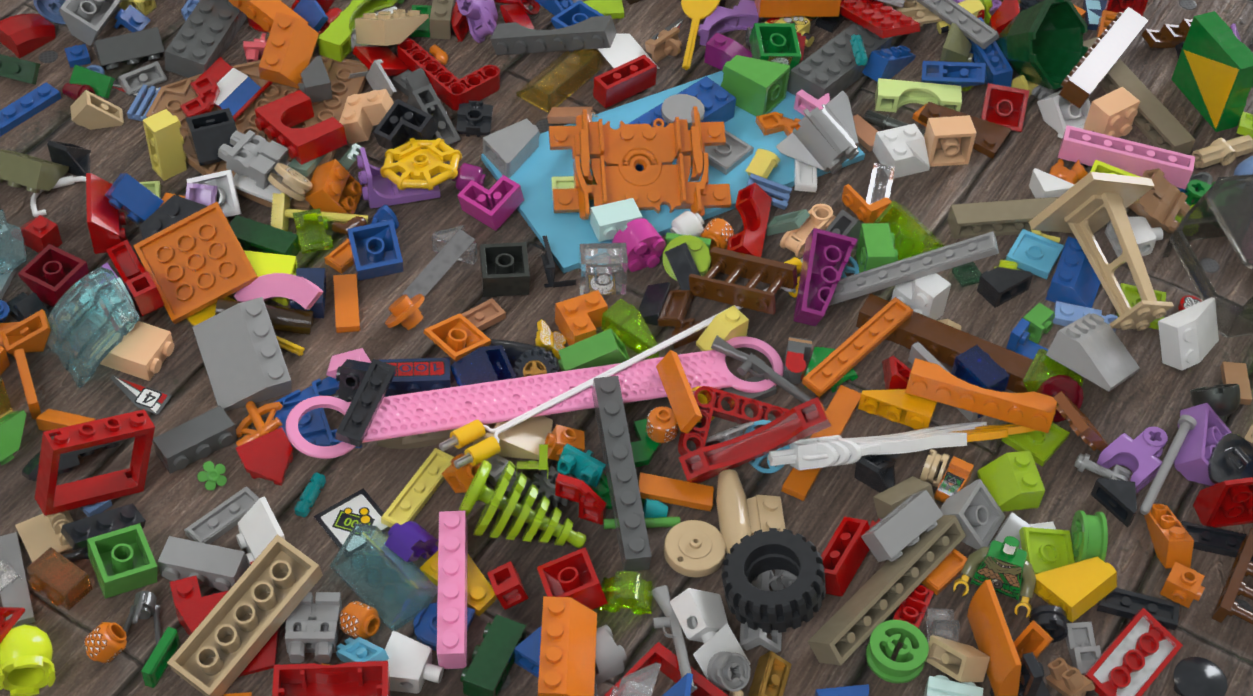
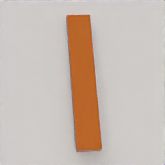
(857, 347)
(839, 414)

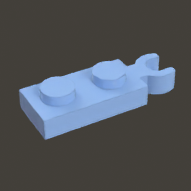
(1069, 313)

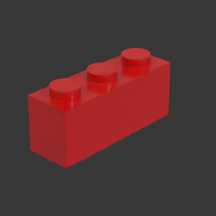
(624, 81)
(844, 555)

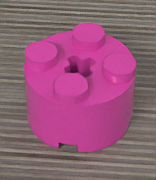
(642, 244)

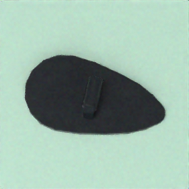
(1231, 459)

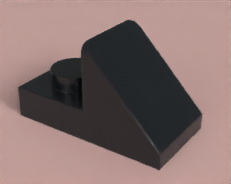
(25, 306)

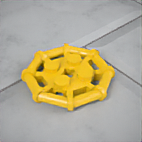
(419, 162)

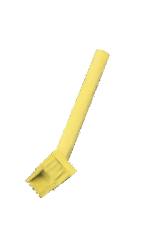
(281, 213)

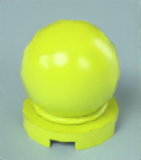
(26, 661)

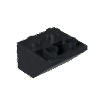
(209, 132)

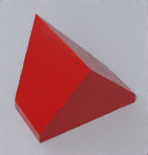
(895, 373)

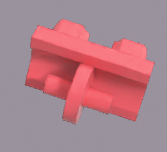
(255, 49)

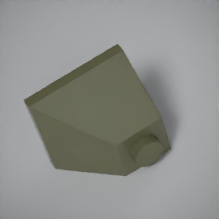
(956, 46)

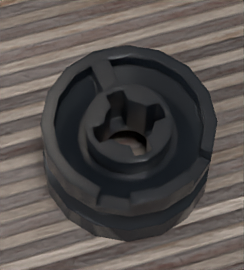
(1052, 620)

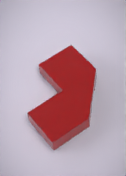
(207, 94)
(590, 504)

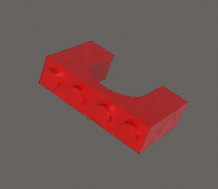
(302, 143)

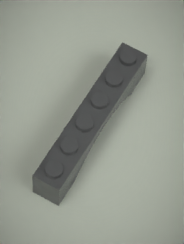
(589, 34)

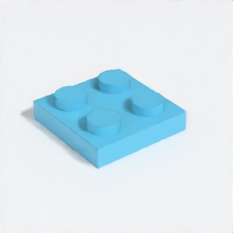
(1035, 253)

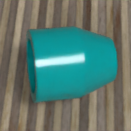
(654, 509)

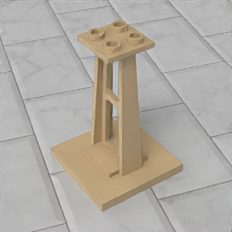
(1087, 209)

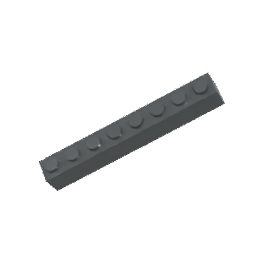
(621, 474)

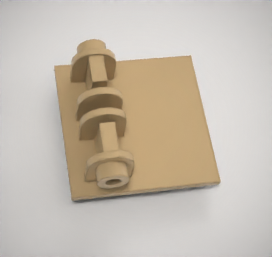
(44, 532)

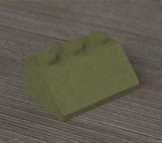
(29, 171)

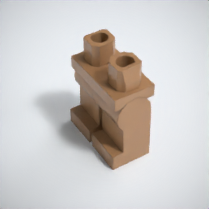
(1161, 202)

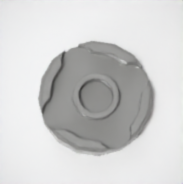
(681, 106)

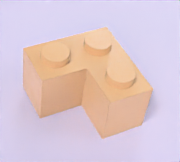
(364, 112)

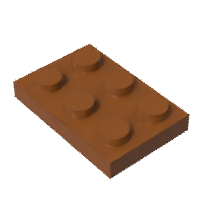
(1080, 423)

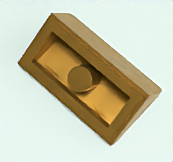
(770, 676)

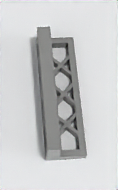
(752, 638)

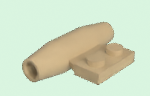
(742, 515)

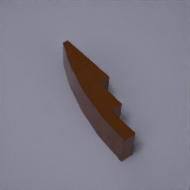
(1168, 36)

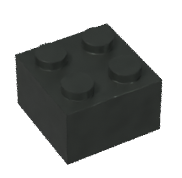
(504, 269)

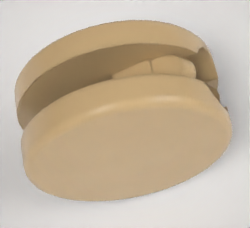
(291, 182)

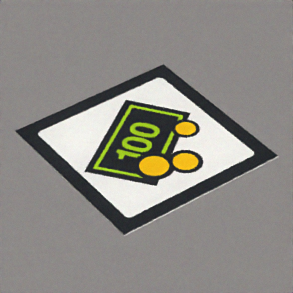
(353, 510)

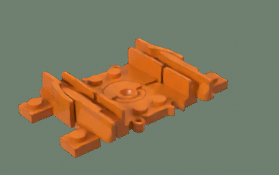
(615, 153)

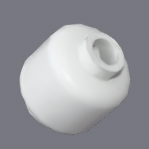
(688, 224)

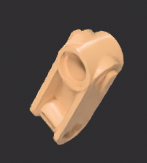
(820, 218)

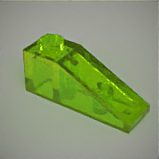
(629, 327)

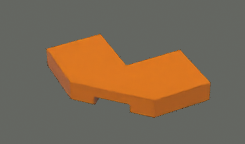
(775, 122)

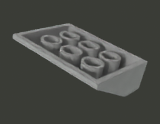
(1093, 352)
(242, 355)

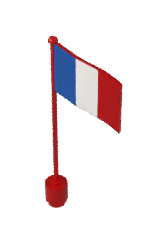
(238, 89)

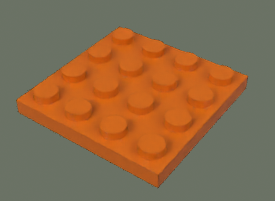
(196, 262)

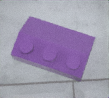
(1199, 443)

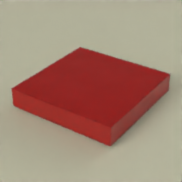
(391, 63)

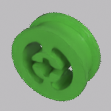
(1089, 536)
(910, 657)

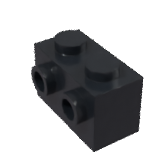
(350, 377)

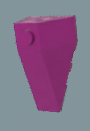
(723, 49)

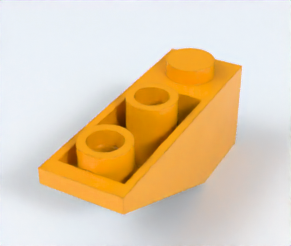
(898, 407)

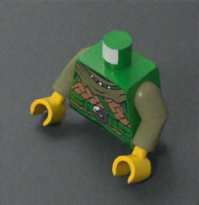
(1005, 567)

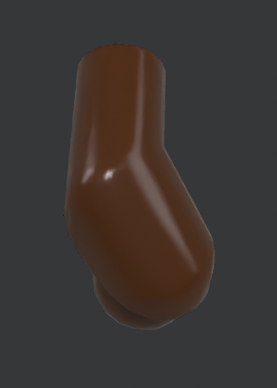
(341, 227)

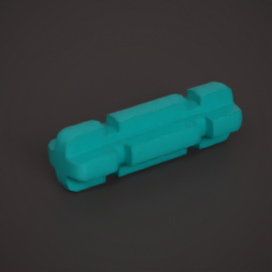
(858, 50)
(310, 495)

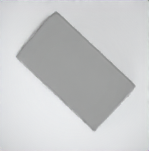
(147, 75)

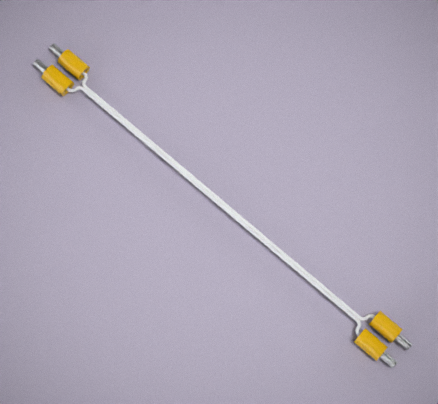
(490, 446)

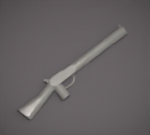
(662, 597)

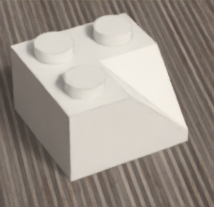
(903, 149)
(924, 295)

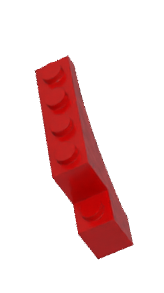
(135, 278)

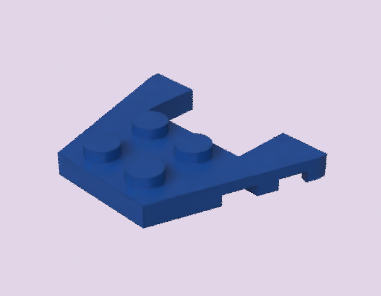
(314, 424)

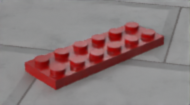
(878, 18)

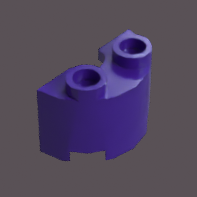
(411, 541)

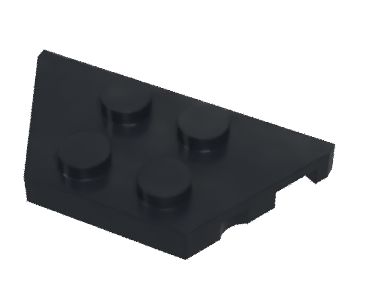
(168, 214)

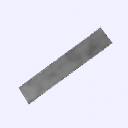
(440, 264)

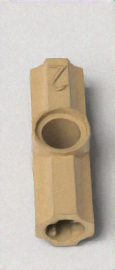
(1223, 151)

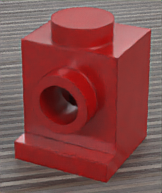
(507, 585)

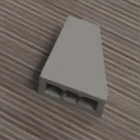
(511, 146)

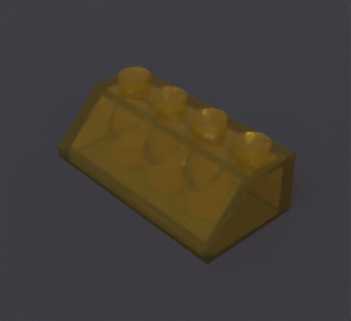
(561, 78)

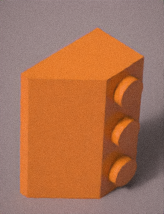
(287, 50)

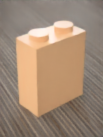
(141, 351)

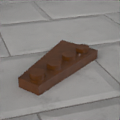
(988, 136)

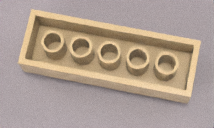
(245, 618)

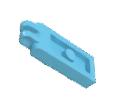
(360, 651)

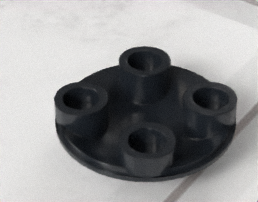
(1199, 678)

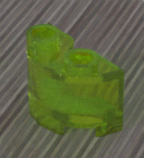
(311, 231)
(627, 591)

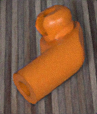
(439, 54)

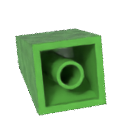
(756, 83)

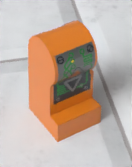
(954, 479)

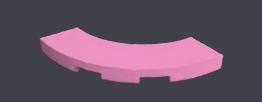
(281, 285)

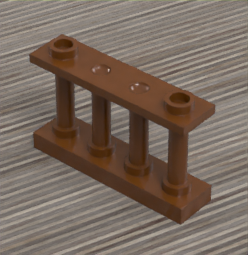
(746, 266)
(1235, 586)

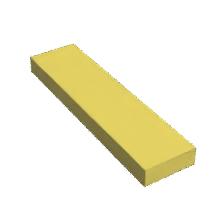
(418, 489)

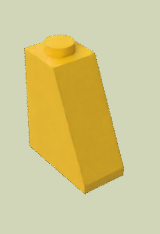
(1076, 585)

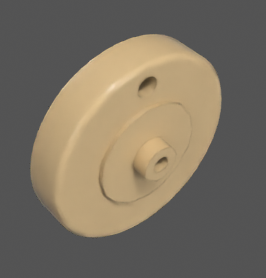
(694, 548)

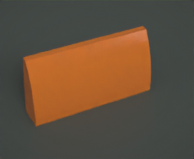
(995, 641)

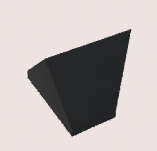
(70, 155)
(876, 471)

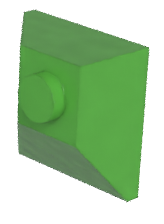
(10, 434)

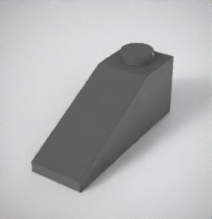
(427, 101)

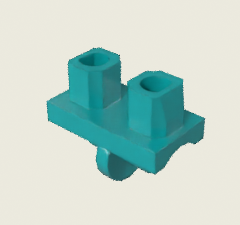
(580, 465)

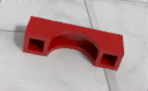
(754, 209)

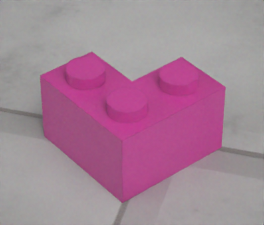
(491, 205)

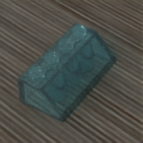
(383, 578)

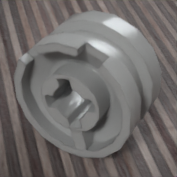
(726, 679)

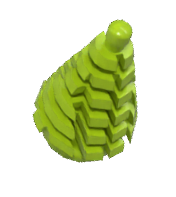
(522, 512)

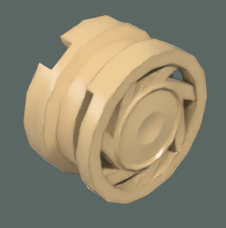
(932, 466)

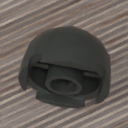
(1222, 398)

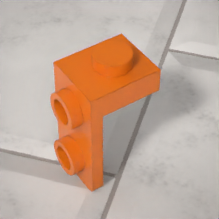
(861, 208)

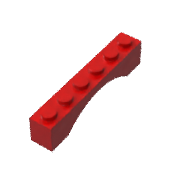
(788, 428)

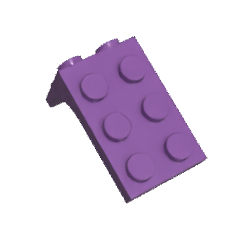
(382, 191)

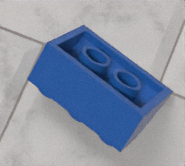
(1074, 277)

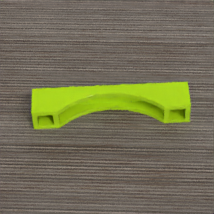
(336, 39)

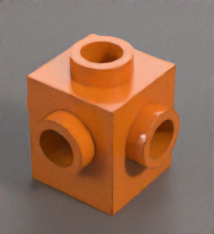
(560, 437)
(460, 478)
(1183, 585)

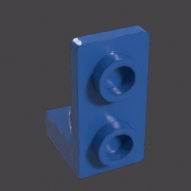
(1020, 342)

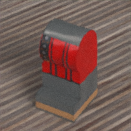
(794, 363)

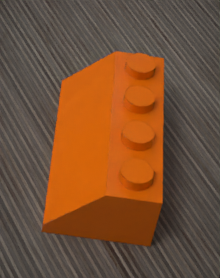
(567, 648)

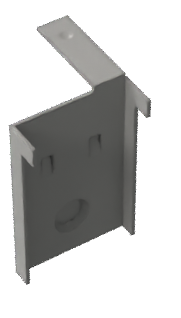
(376, 77)

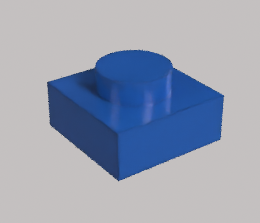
(77, 55)

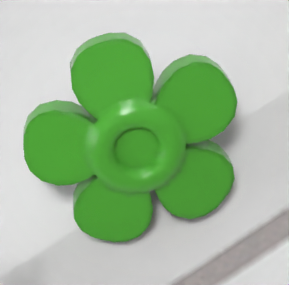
(212, 475)

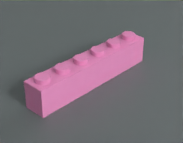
(1125, 155)
(452, 590)

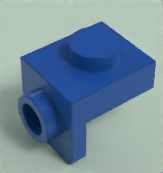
(131, 19)

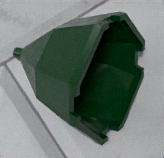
(1045, 42)

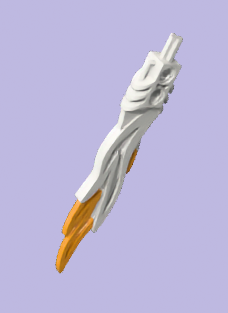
(838, 451)

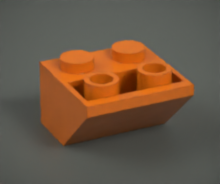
(334, 189)

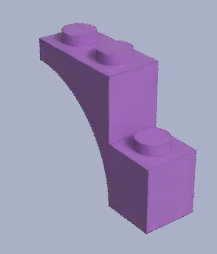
(728, 19)

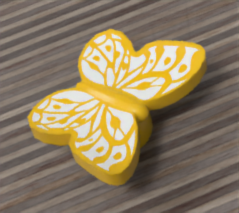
(551, 340)

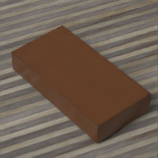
(675, 308)

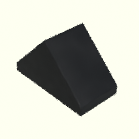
(1117, 498)

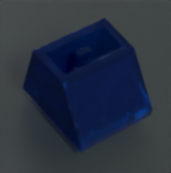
(483, 366)

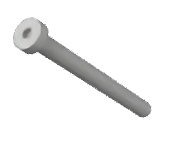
(1186, 423)

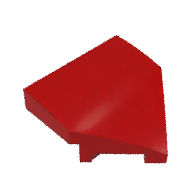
(267, 456)

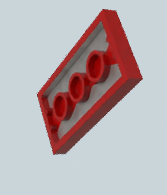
(1134, 658)

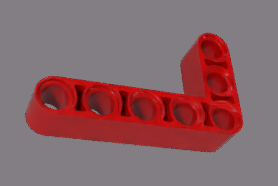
(446, 85)
(736, 414)

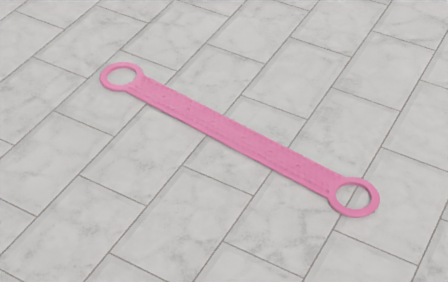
(510, 398)

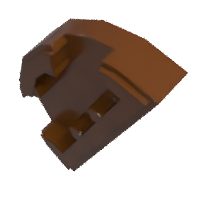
(687, 323)

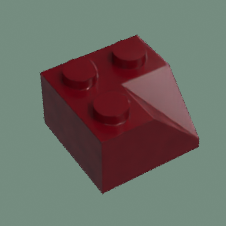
(53, 273)

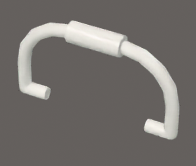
(65, 181)

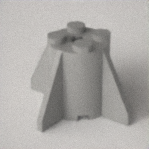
(825, 136)

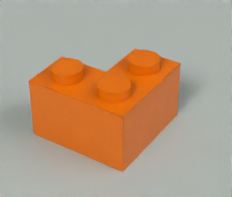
(580, 316)

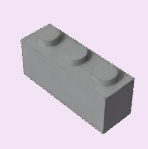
(902, 526)
(211, 564)

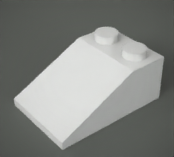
(1189, 335)

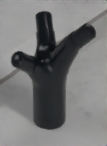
(76, 555)

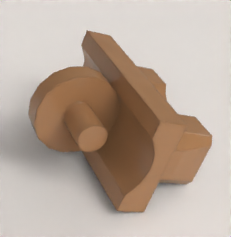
(665, 44)
(1067, 679)

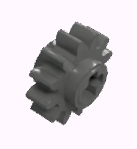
(547, 486)

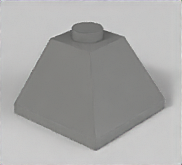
(976, 513)

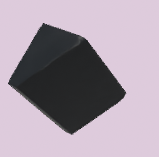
(653, 302)

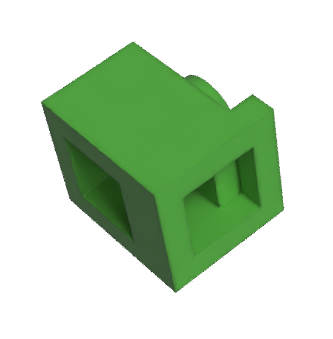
(1041, 322)

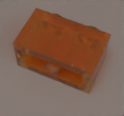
(59, 579)

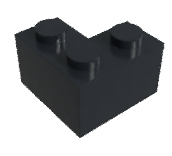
(404, 122)

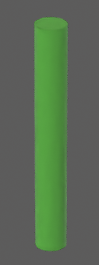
(650, 522)

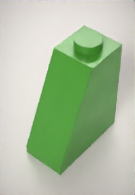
(594, 351)

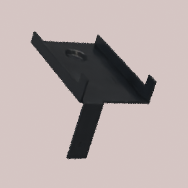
(549, 267)

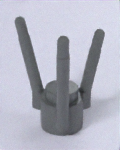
(143, 608)

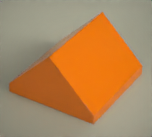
(457, 336)

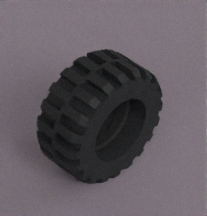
(774, 608)

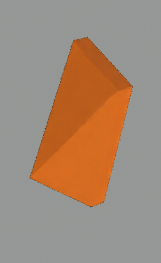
(1033, 640)

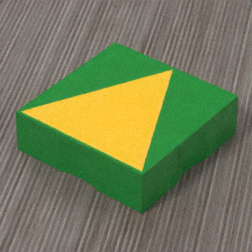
(1215, 71)

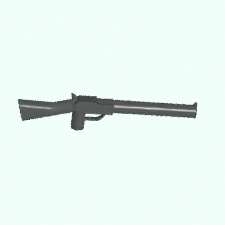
(759, 366)

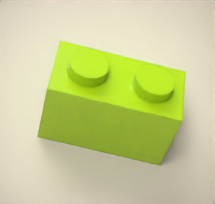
(1013, 481)

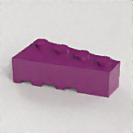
(820, 272)

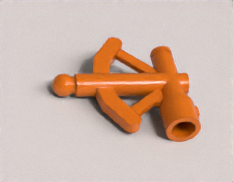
(255, 418)

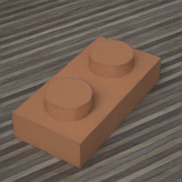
(485, 314)

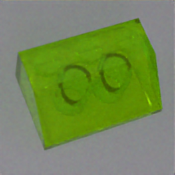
(909, 232)

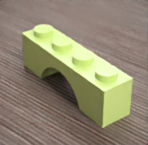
(895, 93)

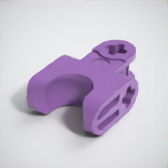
(480, 17)
(1138, 455)

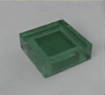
(967, 274)

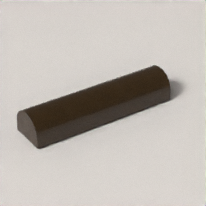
(282, 318)

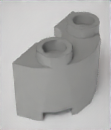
(608, 656)

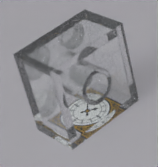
(603, 268)

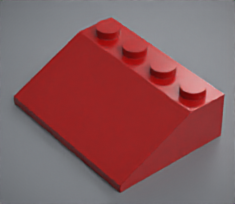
(1226, 503)

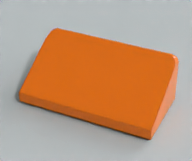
(56, 419)

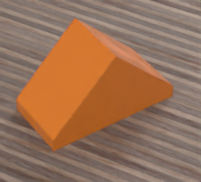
(28, 334)

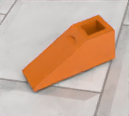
(1169, 537)

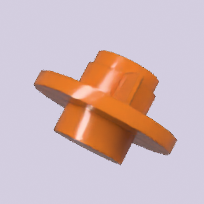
(405, 312)

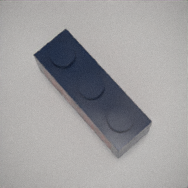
(419, 375)

